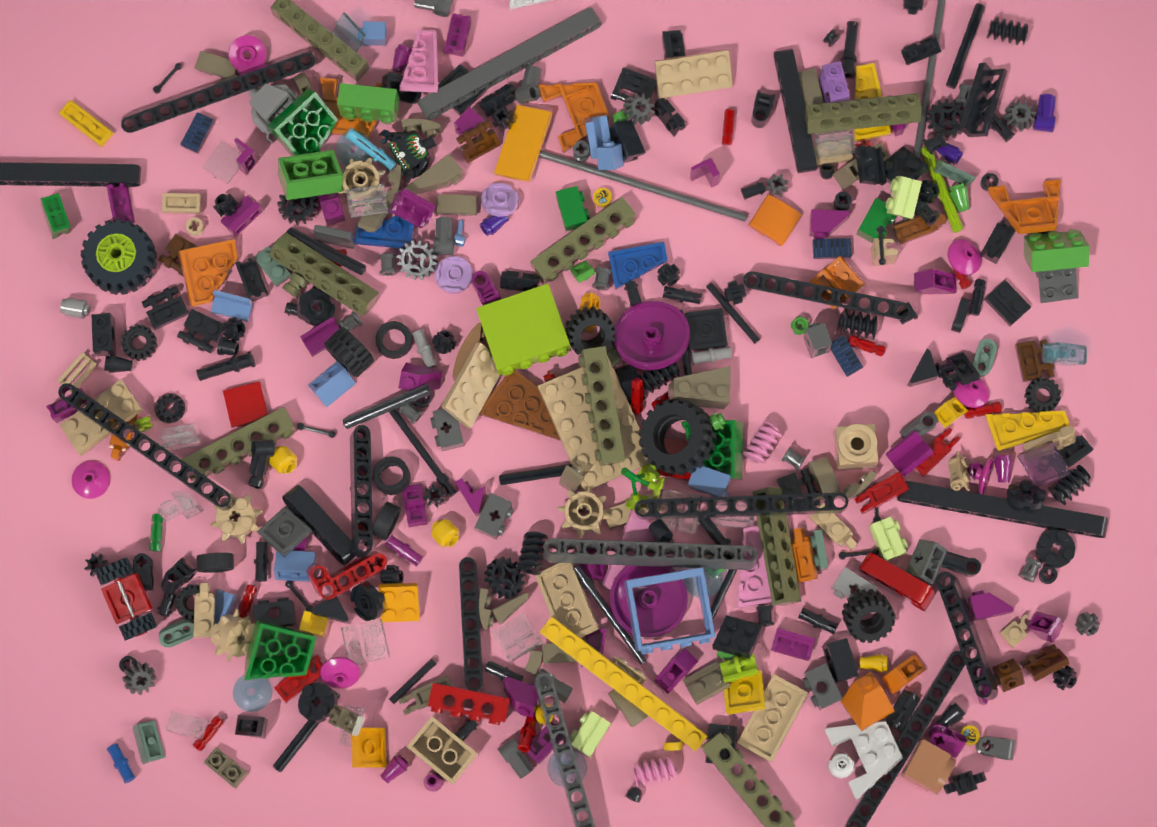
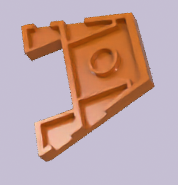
(329, 89)
(582, 102)
(1030, 214)

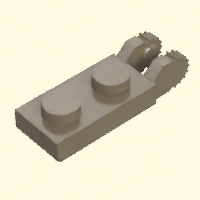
(422, 694)

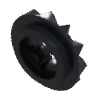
(169, 417)

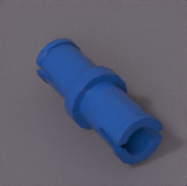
(121, 763)

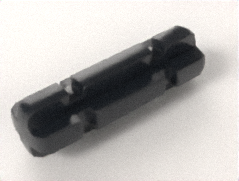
(977, 297)

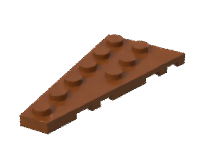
(520, 405)

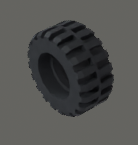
(656, 427)

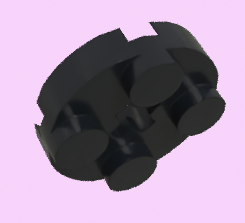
(306, 311)
(1026, 494)
(1061, 539)
(367, 601)
(308, 697)

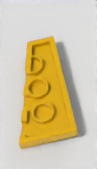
(867, 87)
(1017, 429)

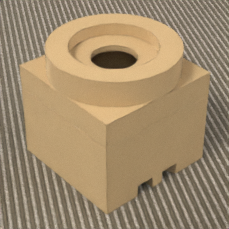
(855, 446)

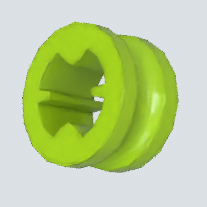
(143, 424)

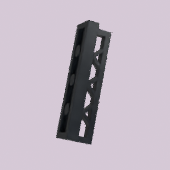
(978, 101)

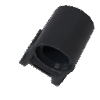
(762, 106)
(145, 573)
(179, 574)

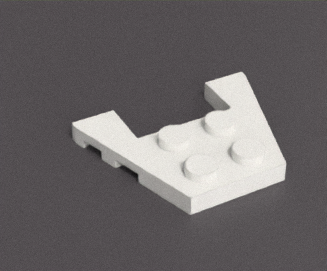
(875, 748)

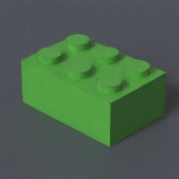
(368, 103)
(310, 174)
(1056, 250)

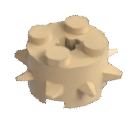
(360, 171)
(576, 504)
(245, 523)
(232, 635)

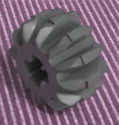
(640, 102)
(1019, 108)
(146, 674)

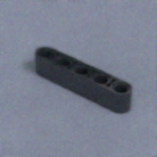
(322, 525)

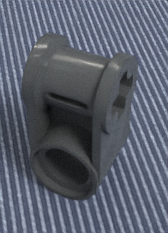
(999, 747)

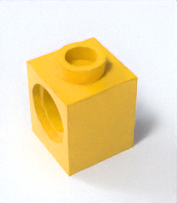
(950, 412)

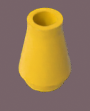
(875, 662)

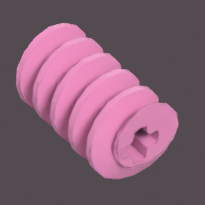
(762, 443)
(653, 771)

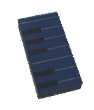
(197, 132)
(831, 248)
(845, 356)

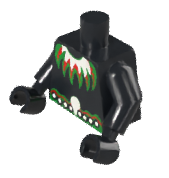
(409, 152)

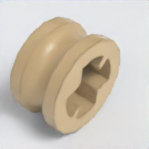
(200, 229)

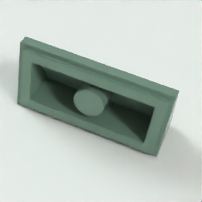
(953, 173)
(148, 742)

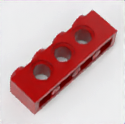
(499, 704)

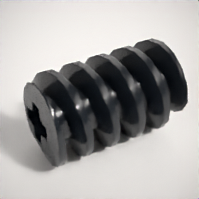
(1007, 30)
(858, 323)
(659, 376)
(1070, 484)
(530, 552)

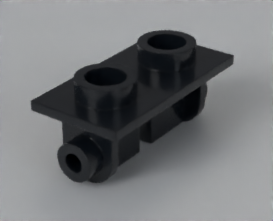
(915, 53)
(504, 97)
(672, 122)
(511, 281)
(903, 710)

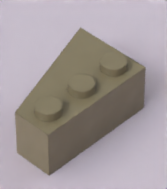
(703, 389)

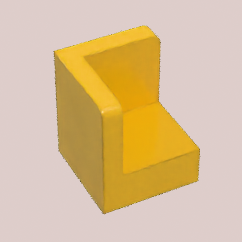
(313, 624)

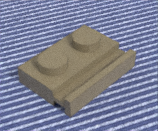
(706, 683)

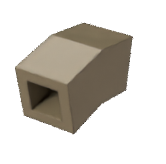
(302, 82)
(534, 662)

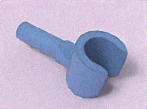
(459, 240)

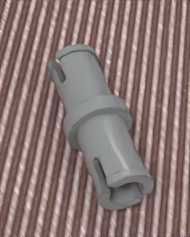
(424, 348)
(711, 355)

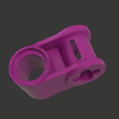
(487, 292)
(947, 739)

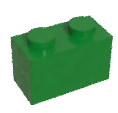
(571, 208)
(875, 217)

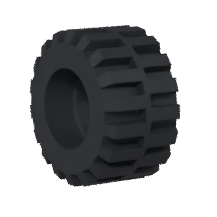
(584, 319)
(349, 352)
(865, 603)

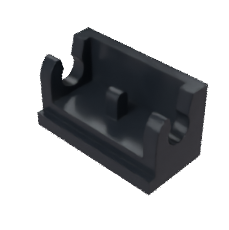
(673, 43)
(393, 81)
(626, 134)
(997, 242)
(252, 279)
(1076, 451)
(840, 660)

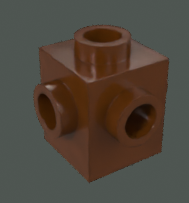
(1008, 675)

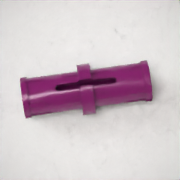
(404, 550)

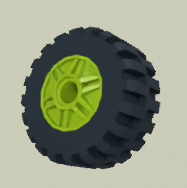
(103, 261)

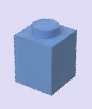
(375, 33)
(609, 156)

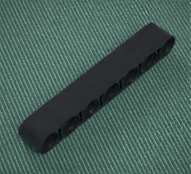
(795, 110)
(358, 499)
(467, 615)
(973, 641)

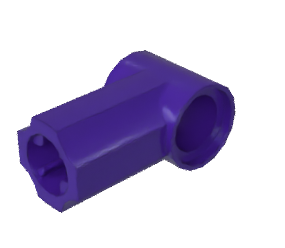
(1045, 113)

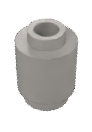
(75, 307)

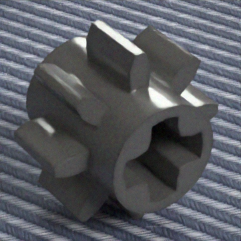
(777, 179)
(1087, 624)

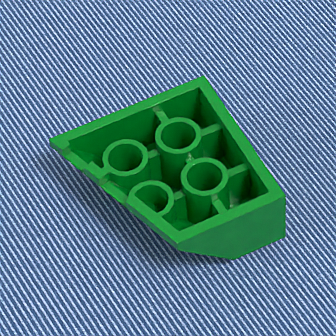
(303, 124)
(728, 449)
(278, 652)

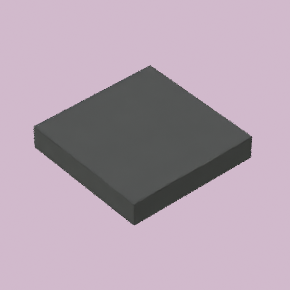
(334, 236)
(284, 531)

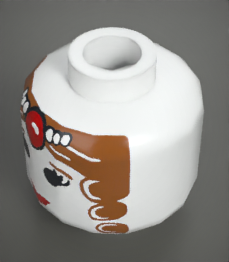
(841, 772)

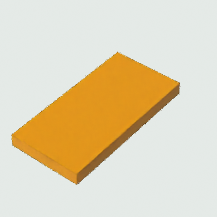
(523, 143)

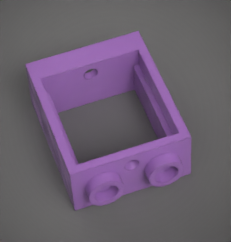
(833, 82)

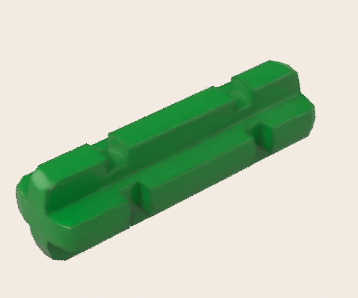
(156, 533)

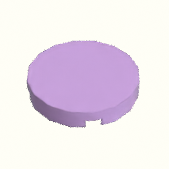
(499, 199)
(453, 274)

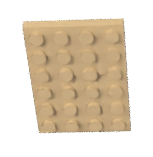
(569, 413)

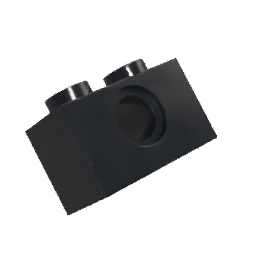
(103, 334)
(286, 612)

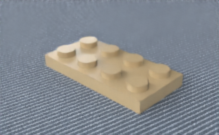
(693, 73)
(472, 386)
(85, 433)
(567, 598)
(770, 726)

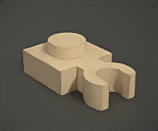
(1015, 632)

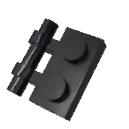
(167, 312)
(203, 325)
(962, 371)
(791, 485)

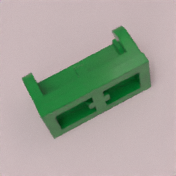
(55, 215)

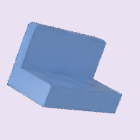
(597, 133)
(231, 306)
(332, 384)
(710, 482)
(293, 566)
(223, 604)

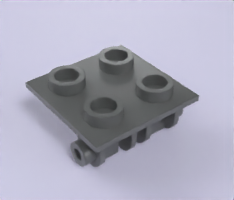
(1057, 285)

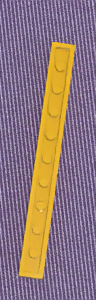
(623, 683)

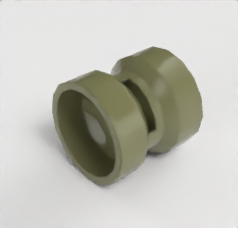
(295, 285)

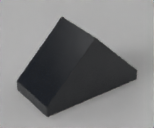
(924, 371)
(625, 376)
(332, 610)
(251, 726)

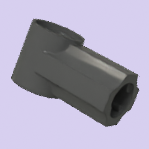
(439, 7)
(529, 89)
(444, 242)
(919, 426)
(562, 689)
(515, 758)

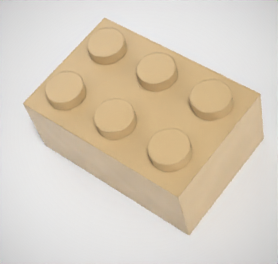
(442, 750)

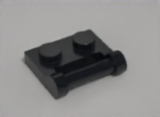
(635, 83)

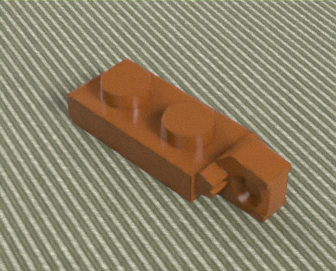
(916, 229)

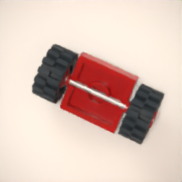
(126, 598)

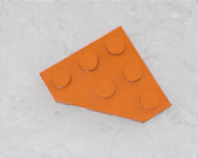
(206, 269)

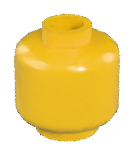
(283, 460)
(445, 533)

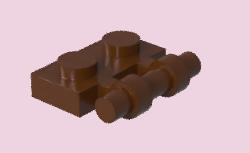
(480, 145)
(176, 244)
(1029, 361)
(1044, 662)

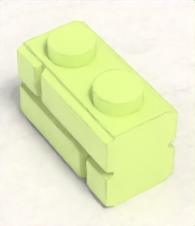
(903, 197)
(888, 539)
(590, 733)

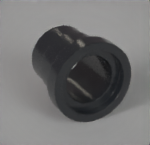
(903, 312)
(227, 347)

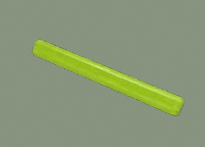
(944, 195)

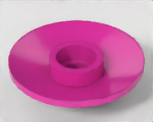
(250, 44)
(964, 257)
(972, 394)
(983, 475)
(99, 483)
(340, 672)

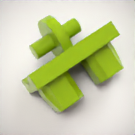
(738, 668)

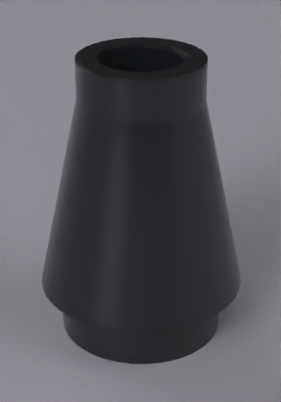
(117, 364)
(951, 715)

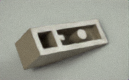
(849, 173)
(437, 177)

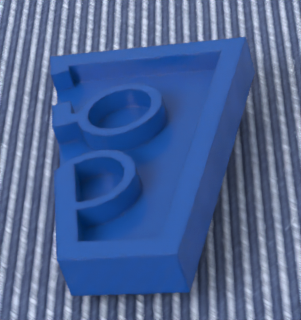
(391, 234)
(635, 262)

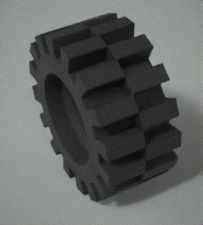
(139, 353)
(1050, 386)
(181, 601)

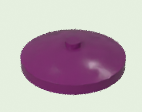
(651, 335)
(657, 605)

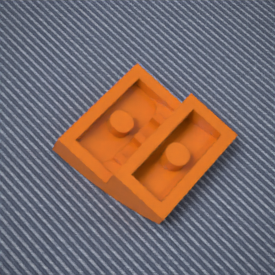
(774, 220)
(838, 276)

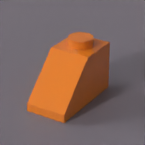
(904, 673)

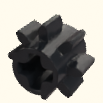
(913, 6)
(500, 114)
(928, 191)
(225, 205)
(668, 274)
(735, 292)
(233, 329)
(444, 342)
(435, 501)
(94, 559)
(391, 575)
(1065, 677)

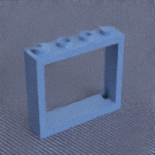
(683, 641)

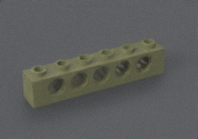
(320, 38)
(863, 113)
(618, 209)
(324, 274)
(599, 357)
(243, 435)
(777, 552)
(712, 749)

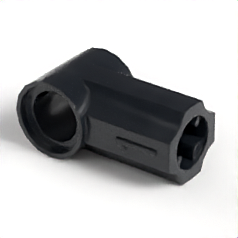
(261, 454)
(660, 532)
(958, 564)

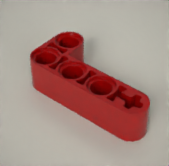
(350, 572)
(896, 579)

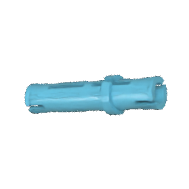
(352, 135)

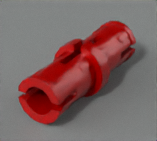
(527, 734)

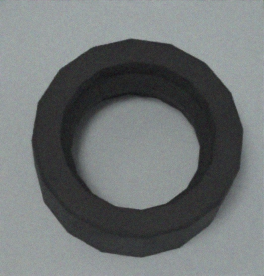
(389, 326)
(385, 463)
(386, 521)
(215, 562)

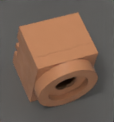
(928, 767)

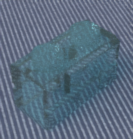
(1064, 354)

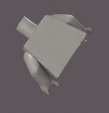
(269, 103)

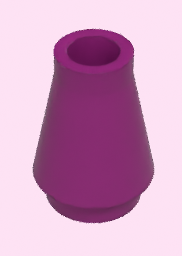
(401, 58)
(1003, 467)
(395, 768)
(438, 784)

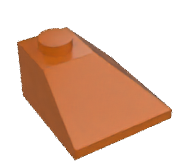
(866, 702)

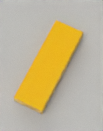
(86, 123)

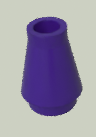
(950, 153)
(492, 224)

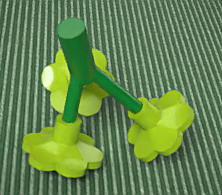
(647, 477)

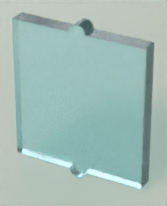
(349, 32)

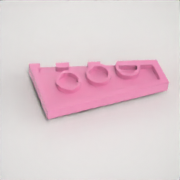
(422, 69)
(636, 531)
(753, 583)

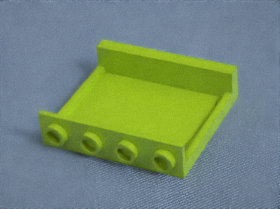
(524, 330)

